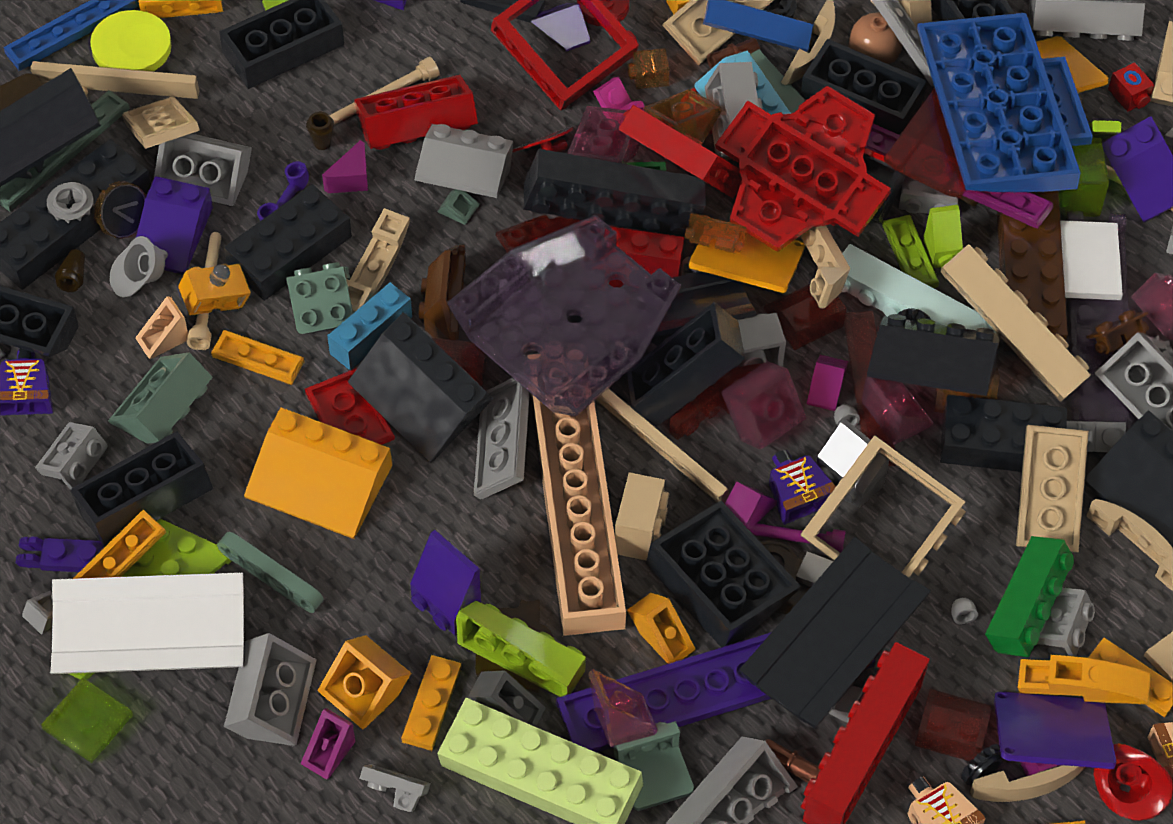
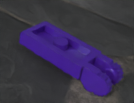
(57, 554)

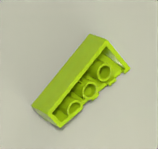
(520, 648)

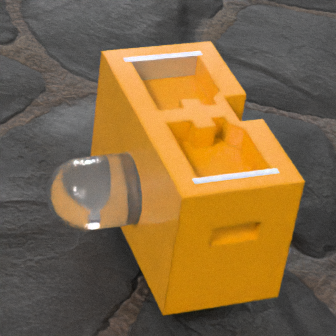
(214, 288)

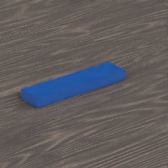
(758, 24)

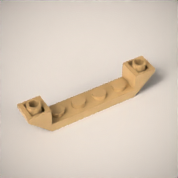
(830, 262)

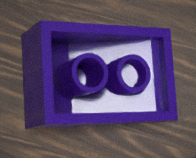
(1143, 167)
(175, 219)
(444, 582)

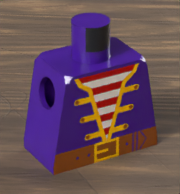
(24, 386)
(798, 486)

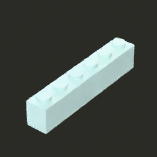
(893, 291)

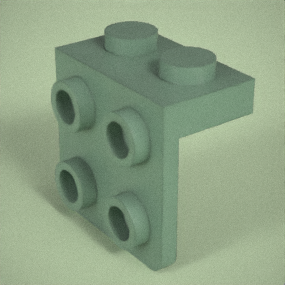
(320, 298)
(661, 766)

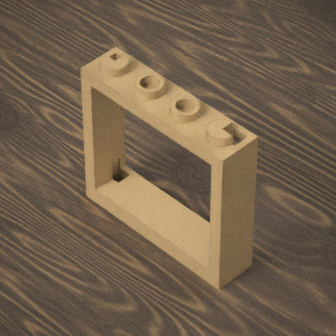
(852, 476)

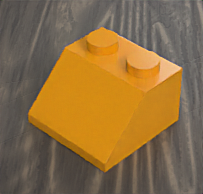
(363, 680)

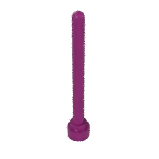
(834, 539)

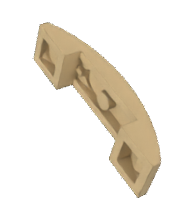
(823, 28)
(378, 257)
(1113, 517)
(999, 789)

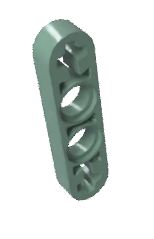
(270, 572)

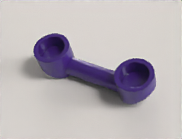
(297, 178)

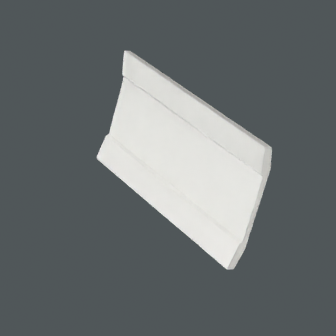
(147, 623)

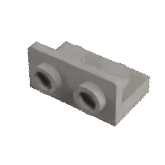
(920, 198)
(73, 454)
(1068, 621)

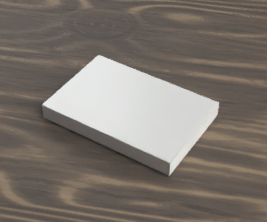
(1091, 260)

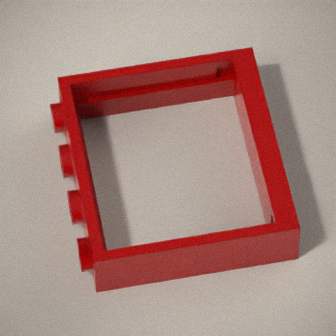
(538, 69)
(681, 150)

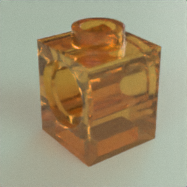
(649, 68)

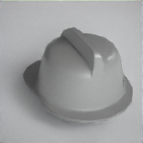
(137, 266)

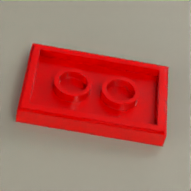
(344, 408)

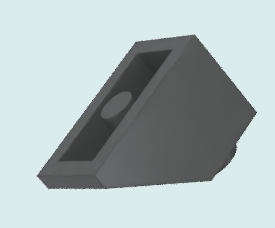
(507, 696)

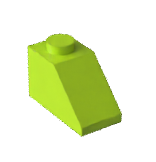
(943, 235)

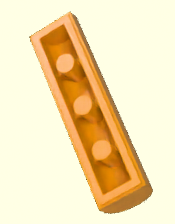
(124, 548)

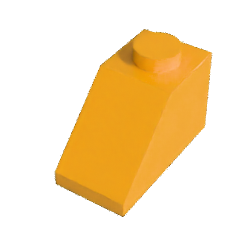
(661, 627)

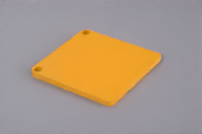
(1084, 73)
(754, 265)

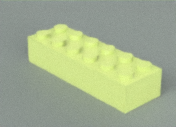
(539, 767)

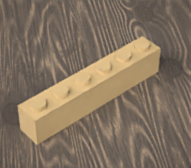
(1017, 324)

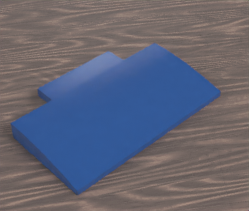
(1005, 104)

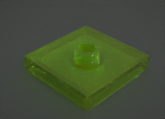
(87, 720)

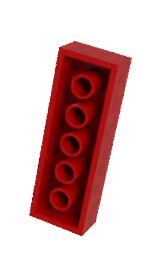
(865, 738)

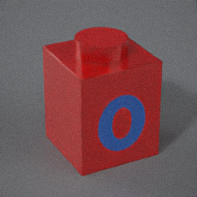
(1131, 87)

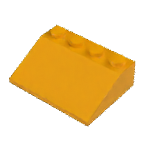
(318, 473)

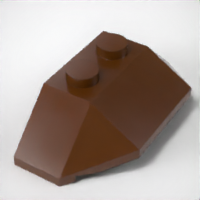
(442, 283)

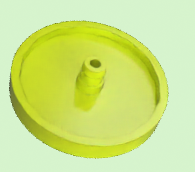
(131, 41)

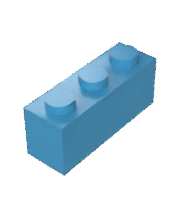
(360, 331)

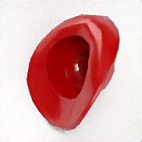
(1149, 784)

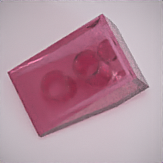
(600, 138)

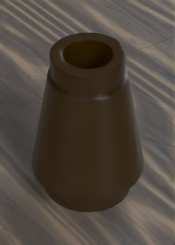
(320, 129)
(71, 272)

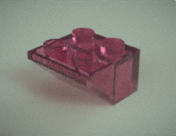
(1157, 299)

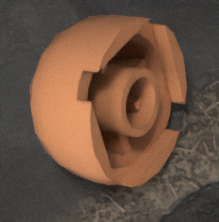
(875, 38)

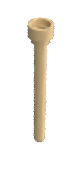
(425, 70)
(199, 335)

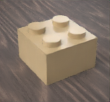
(640, 515)

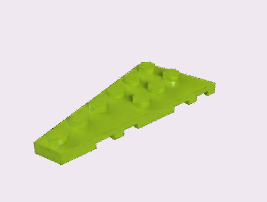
(175, 554)

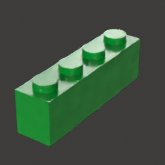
(1030, 596)

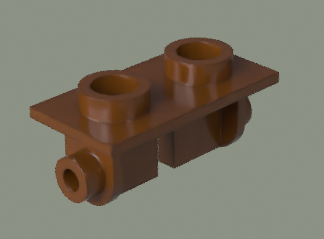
(1108, 333)

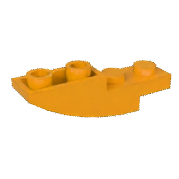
(1085, 677)

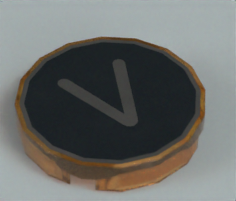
(120, 209)

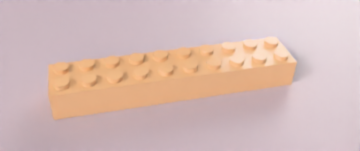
(579, 520)

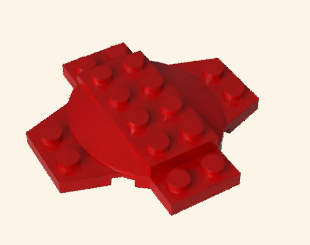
(803, 168)

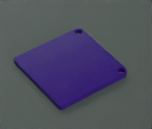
(1053, 730)

